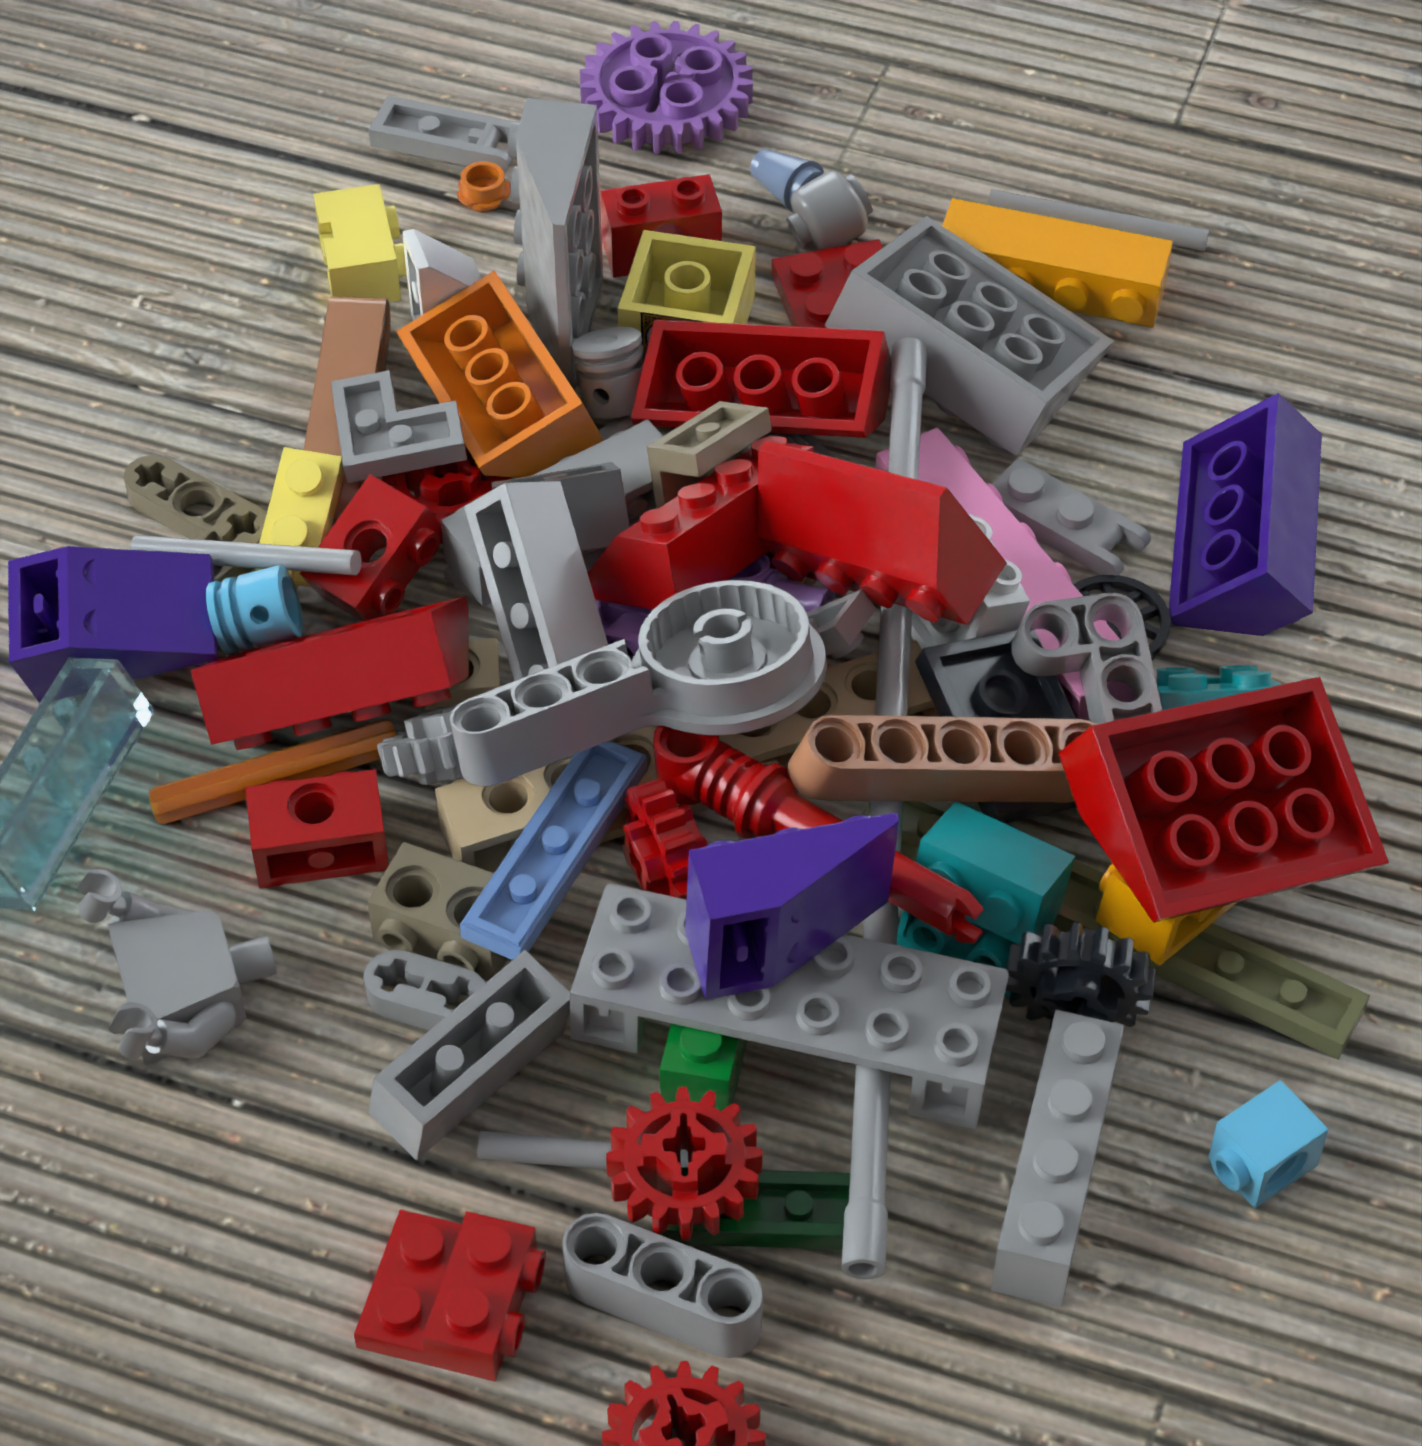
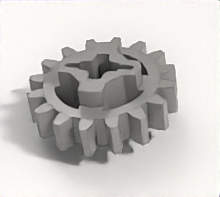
(423, 748)

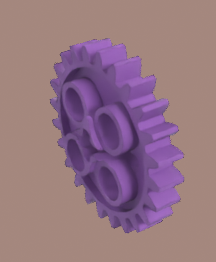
(696, 100)

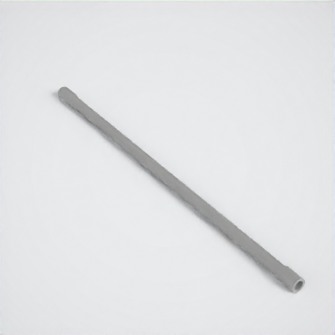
(866, 1211)

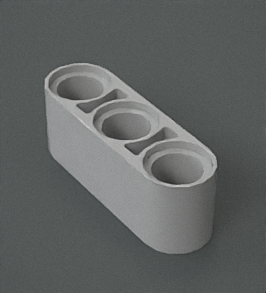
(646, 1257)

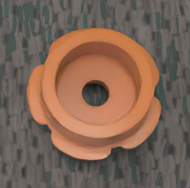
(483, 186)

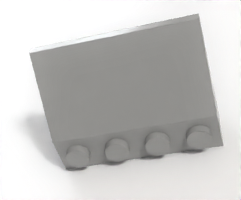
(558, 221)
(992, 340)

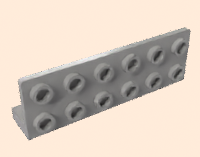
(847, 1004)

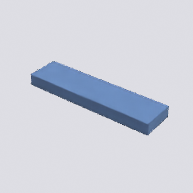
(553, 849)

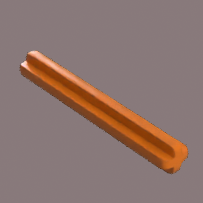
(301, 761)

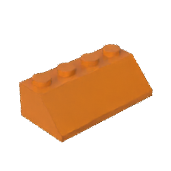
(507, 387)

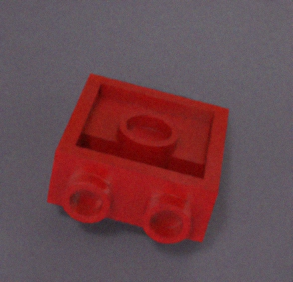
(452, 1292)

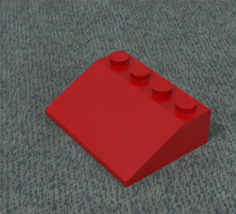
(1224, 799)

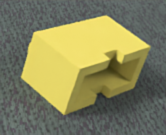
(358, 243)

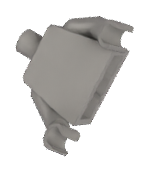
(173, 971)

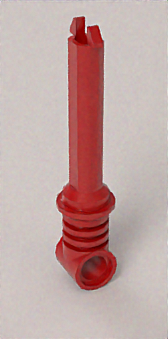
(765, 801)

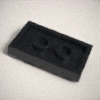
(984, 681)

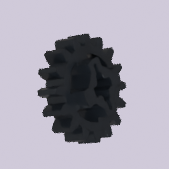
(1080, 975)

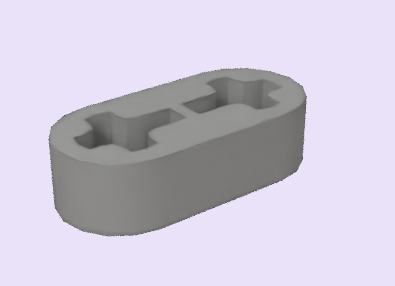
(427, 988)

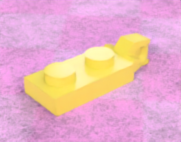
(303, 501)

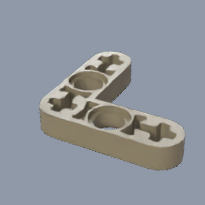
(227, 518)

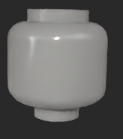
(829, 211)

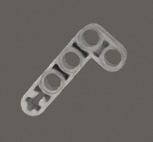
(1092, 655)

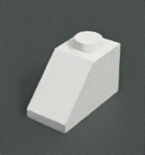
(434, 271)

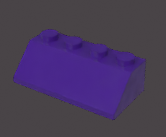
(1247, 522)

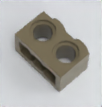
(444, 894)

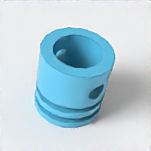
(254, 609)

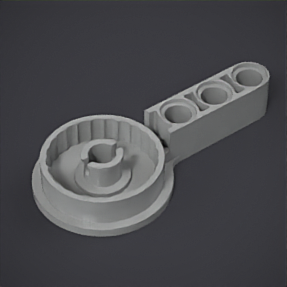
(705, 665)

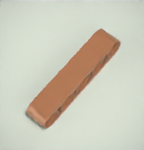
(351, 346)
(921, 755)

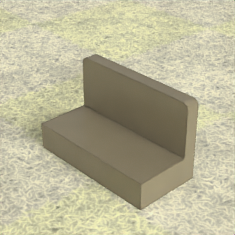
(702, 444)

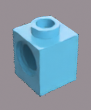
(1266, 1144)

